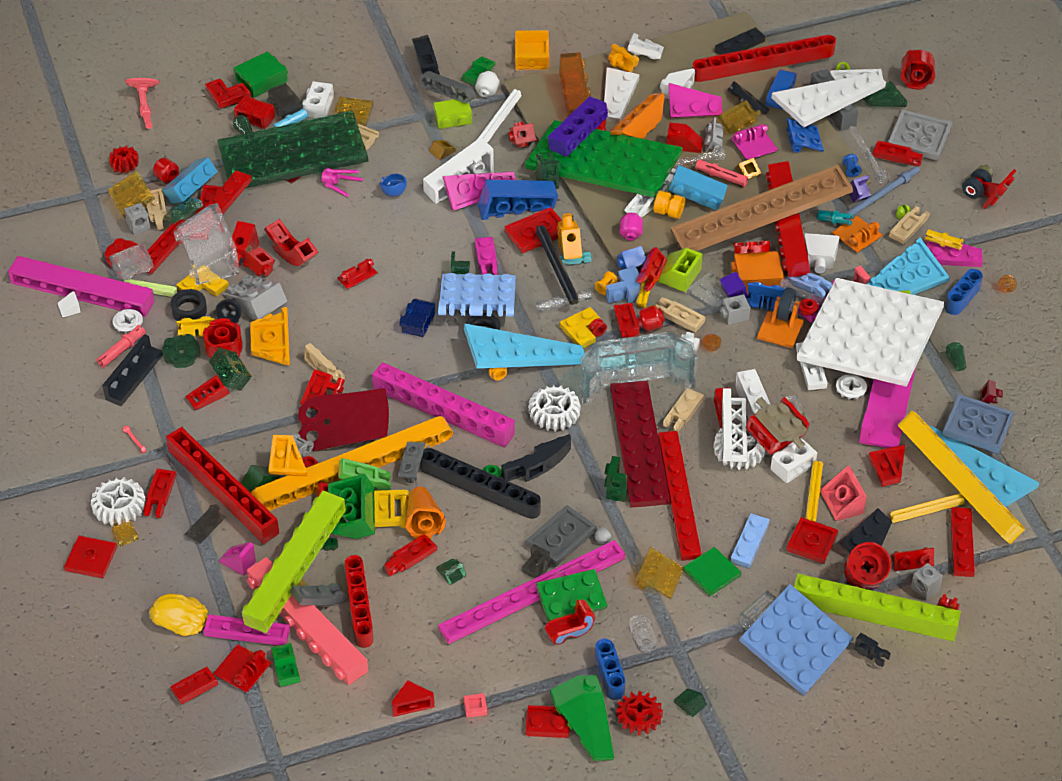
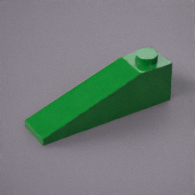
(585, 710)

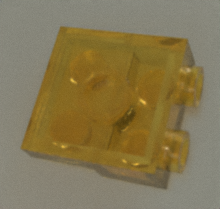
(131, 192)

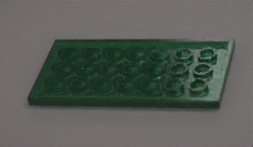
(294, 149)

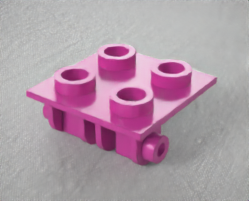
(754, 142)

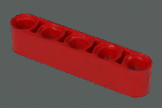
(359, 601)

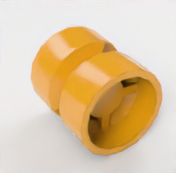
(669, 204)

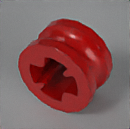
(597, 327)

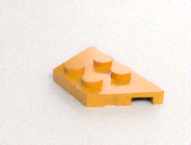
(271, 337)

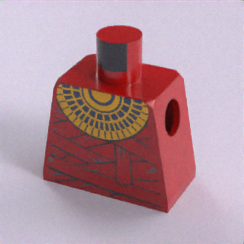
(245, 239)

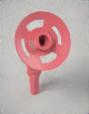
(141, 85)

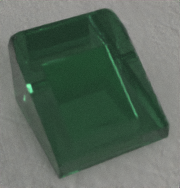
(451, 571)
(691, 701)

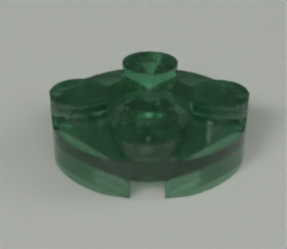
(181, 342)

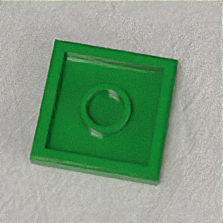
(712, 571)

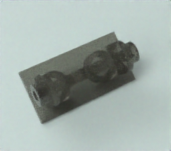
(205, 524)

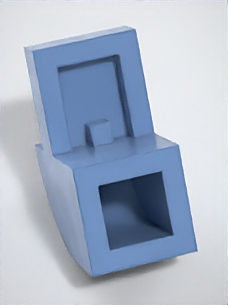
(626, 288)

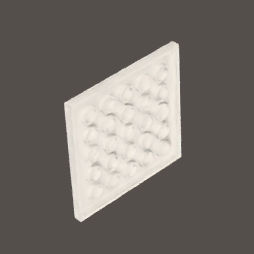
(870, 331)

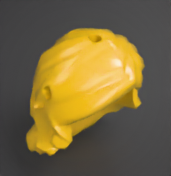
(179, 614)

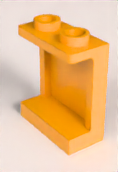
(531, 49)

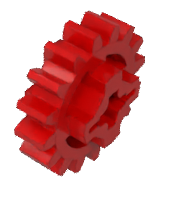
(639, 713)

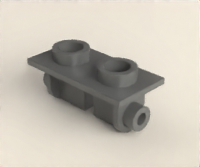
(411, 461)

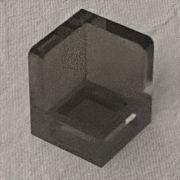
(537, 563)

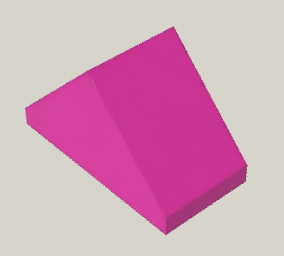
(239, 557)

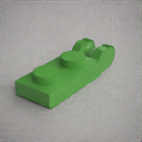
(377, 476)

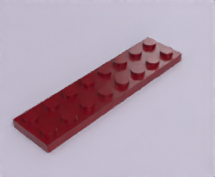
(639, 444)

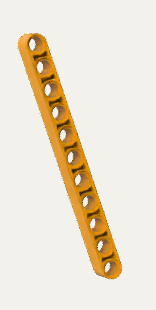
(376, 454)

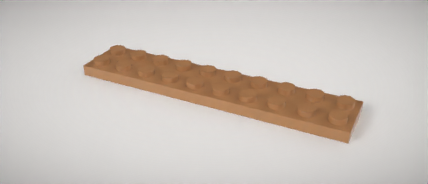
(762, 209)

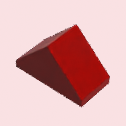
(412, 699)

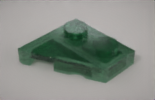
(886, 97)
(183, 209)

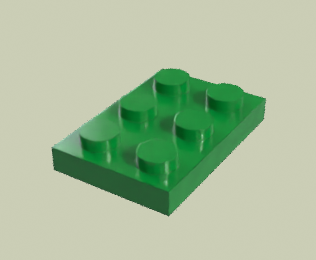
(560, 594)

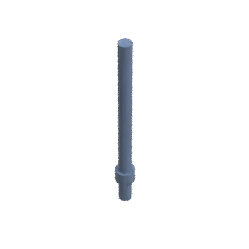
(902, 179)

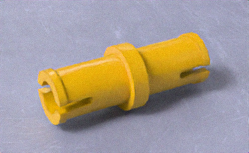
(944, 239)

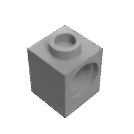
(137, 218)
(735, 309)
(926, 581)

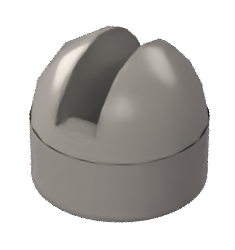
(602, 535)

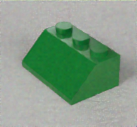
(359, 503)

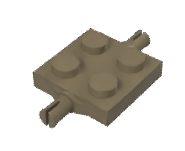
(781, 422)

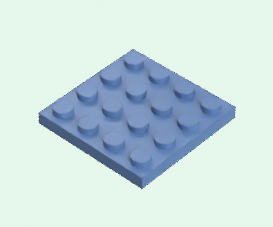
(796, 639)

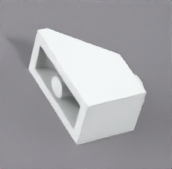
(682, 78)

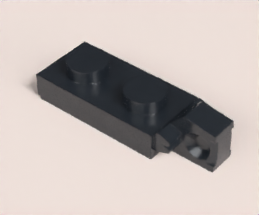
(737, 90)

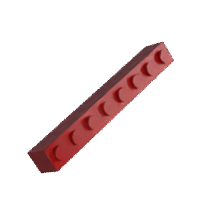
(790, 227)
(223, 485)

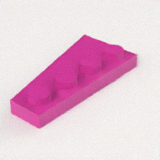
(467, 188)

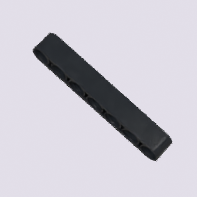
(481, 483)

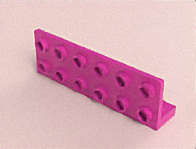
(884, 412)

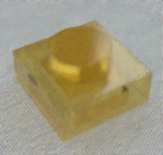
(125, 533)

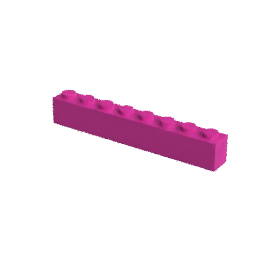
(87, 286)

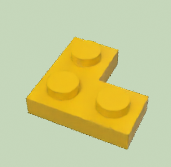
(214, 287)
(577, 327)

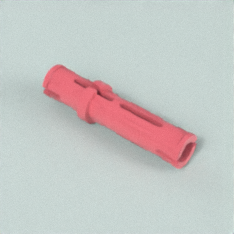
(715, 170)
(127, 341)

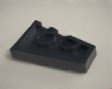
(872, 529)

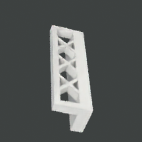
(729, 428)

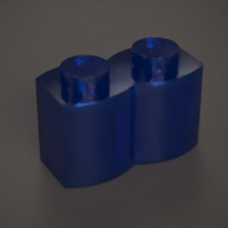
(417, 317)

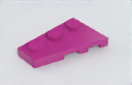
(692, 103)
(967, 256)

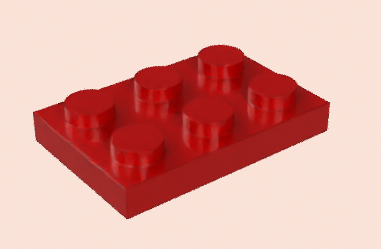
(524, 230)

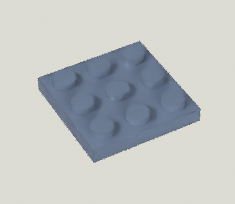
(978, 423)

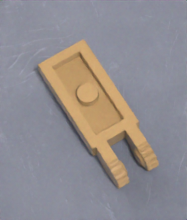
(908, 225)
(681, 315)
(683, 409)

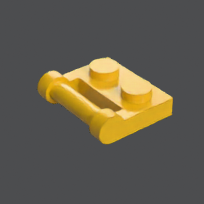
(385, 507)

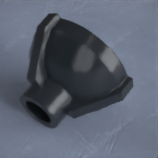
(224, 311)

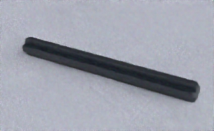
(557, 265)

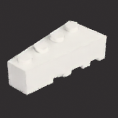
(472, 160)

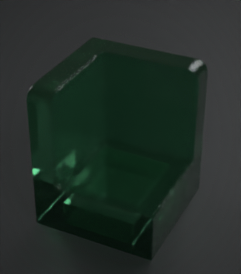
(459, 267)

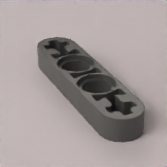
(462, 92)

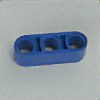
(784, 81)
(963, 291)
(606, 659)

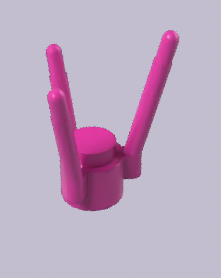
(332, 176)

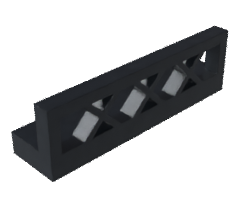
(131, 371)

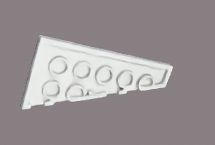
(819, 100)

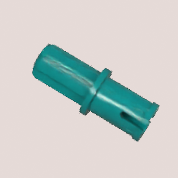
(834, 217)

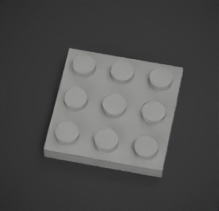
(921, 133)

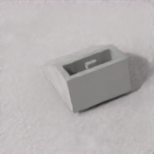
(256, 295)

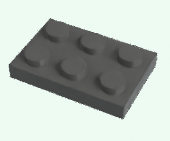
(562, 534)

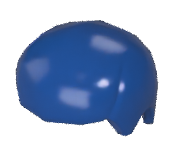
(393, 184)

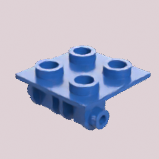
(803, 136)
(759, 291)

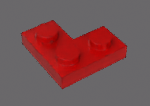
(226, 96)

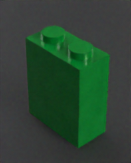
(261, 74)

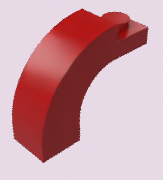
(288, 247)

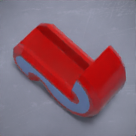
(571, 625)

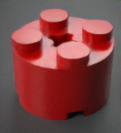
(917, 69)
(222, 334)

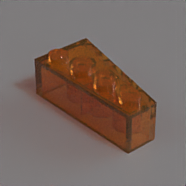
(573, 80)

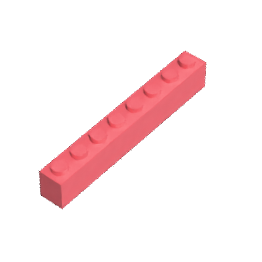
(316, 631)

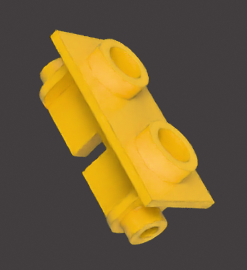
(188, 326)

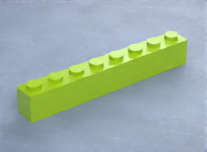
(293, 562)
(880, 607)

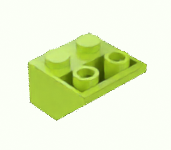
(681, 269)

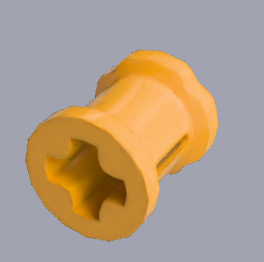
(606, 280)

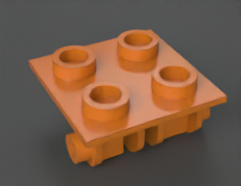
(858, 234)

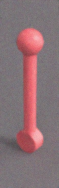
(126, 429)

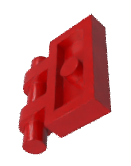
(319, 385)

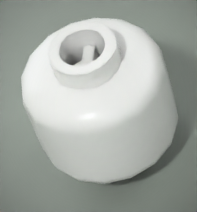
(487, 84)

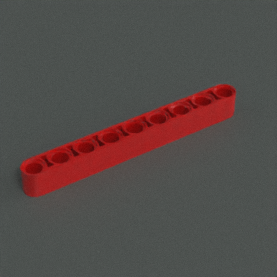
(764, 58)

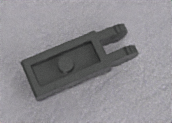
(319, 594)

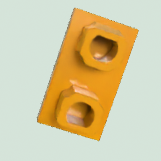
(621, 58)

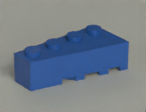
(515, 197)

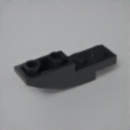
(425, 55)
(543, 459)

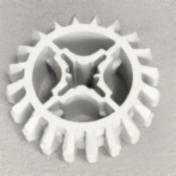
(553, 413)
(755, 450)
(118, 501)

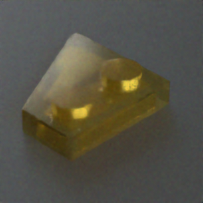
(361, 108)

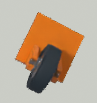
(778, 325)

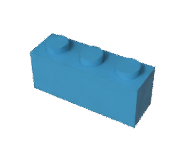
(189, 180)
(697, 187)

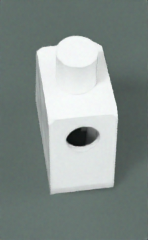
(821, 251)

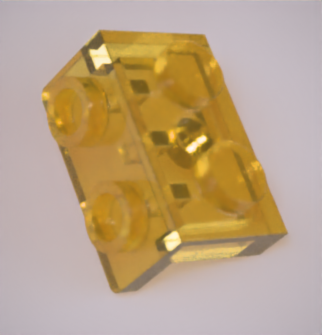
(738, 117)

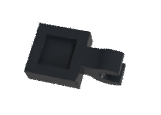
(869, 648)

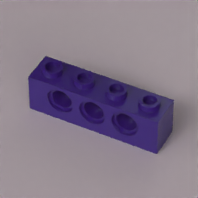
(578, 126)

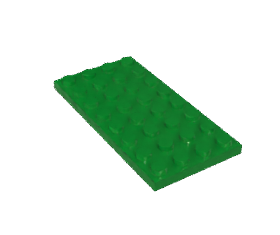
(613, 161)

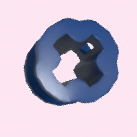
(852, 165)

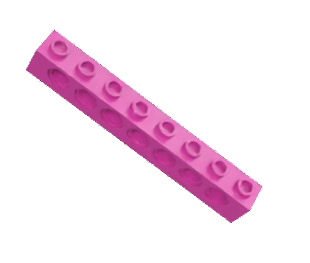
(444, 403)

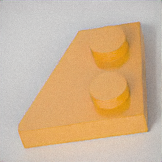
(285, 457)

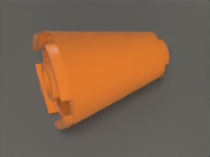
(423, 514)

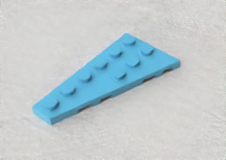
(912, 271)
(507, 349)

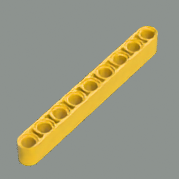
(961, 477)

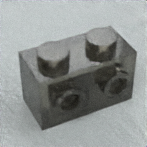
(284, 100)

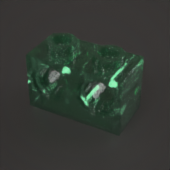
(230, 369)

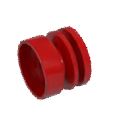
(873, 557)

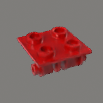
(242, 667)

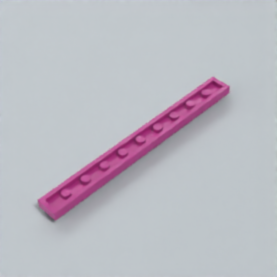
(526, 593)

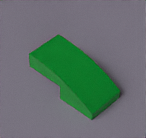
(478, 66)
(285, 664)

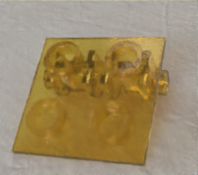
(659, 573)

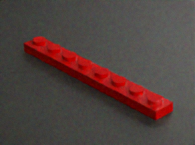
(679, 496)

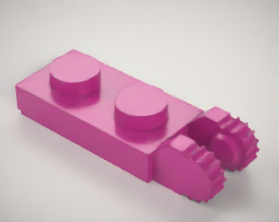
(486, 255)

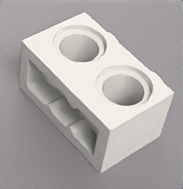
(318, 99)
(793, 461)

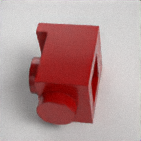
(259, 262)

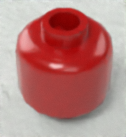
(165, 170)
(650, 318)

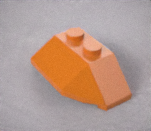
(641, 118)

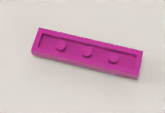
(235, 629)

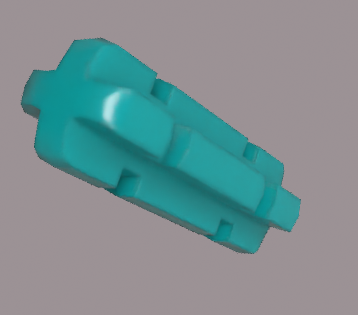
(586, 257)

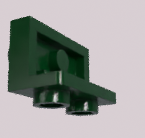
(615, 482)

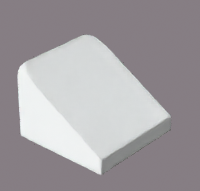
(69, 305)

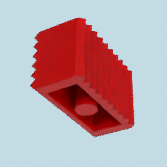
(258, 112)

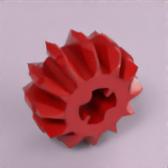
(123, 159)

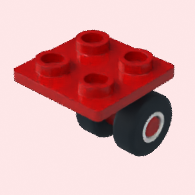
(981, 182)

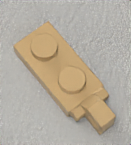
(157, 208)
(319, 362)

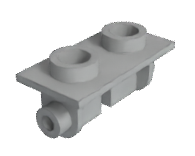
(714, 135)

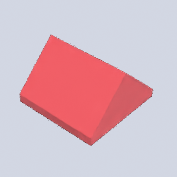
(844, 495)

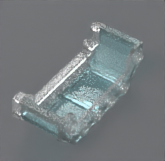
(637, 360)

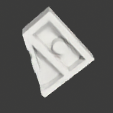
(647, 48)

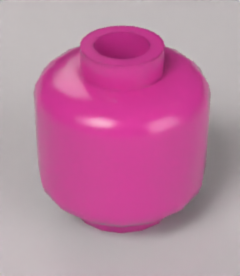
(631, 226)

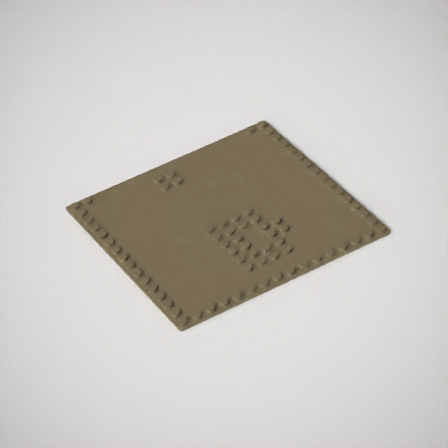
(604, 206)

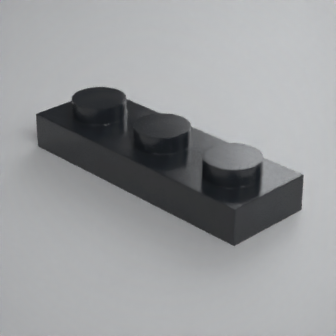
(741, 42)

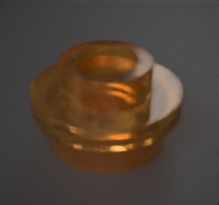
(1007, 279)
(711, 342)

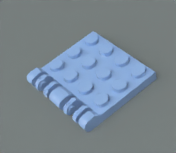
(477, 294)

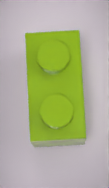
(452, 113)

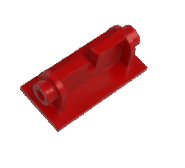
(357, 274)
(912, 559)

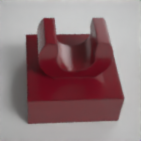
(989, 393)

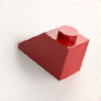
(684, 137)

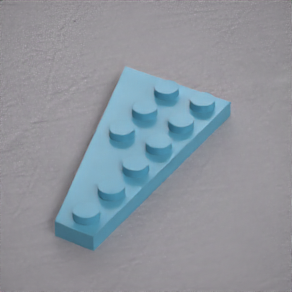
(999, 478)

